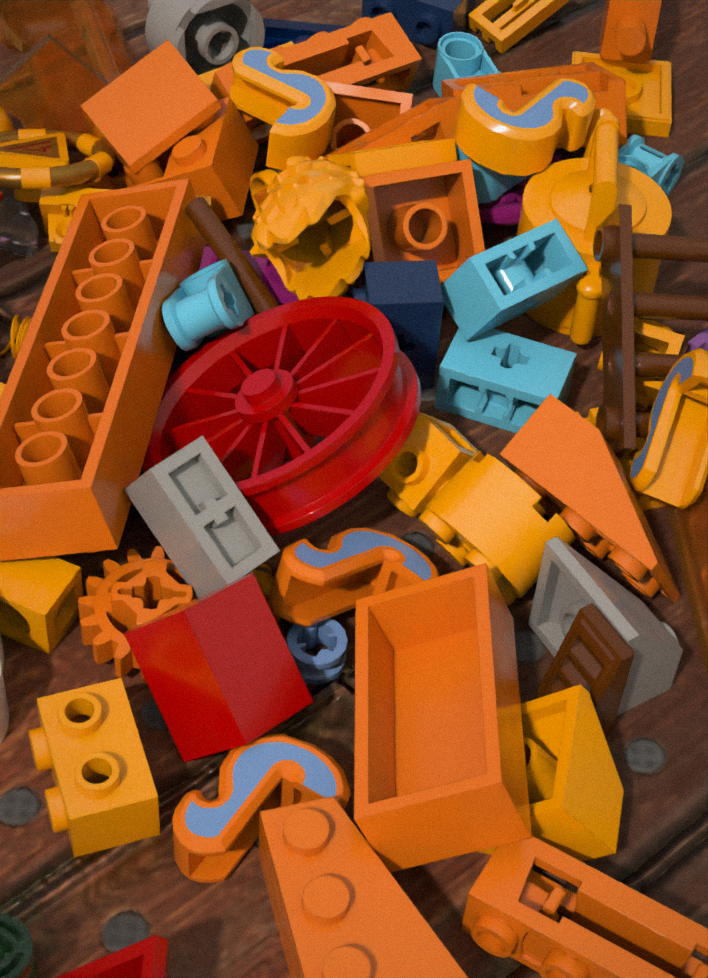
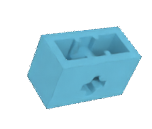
(511, 279)
(501, 378)

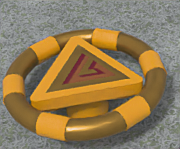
(40, 160)

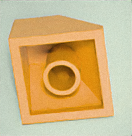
(570, 775)

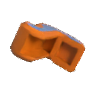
(357, 564)
(253, 778)

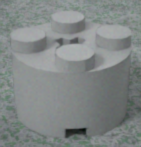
(204, 30)

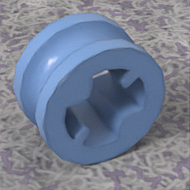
(328, 662)

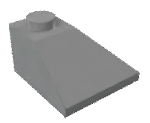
(571, 582)

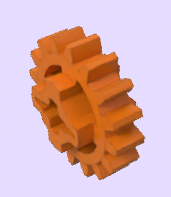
(125, 600)

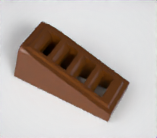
(578, 665)

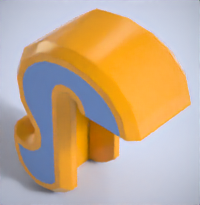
(290, 100)
(525, 139)
(675, 454)

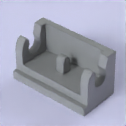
(201, 518)

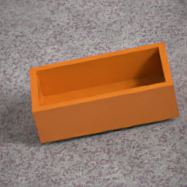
(438, 721)

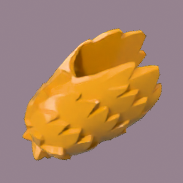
(314, 227)

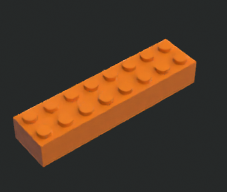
(93, 372)

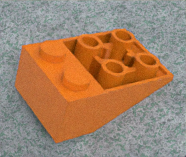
(214, 156)
(590, 490)

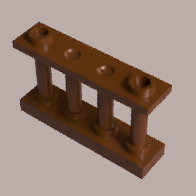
(615, 248)

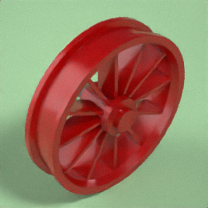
(279, 385)

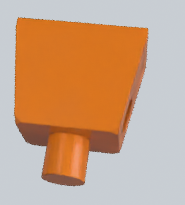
(629, 30)

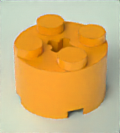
(493, 520)

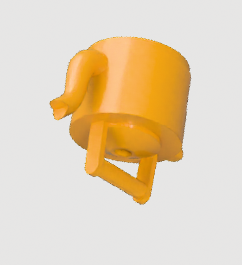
(581, 198)

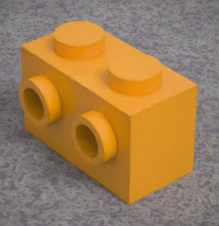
(97, 768)

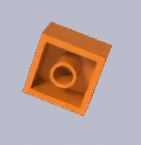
(425, 216)

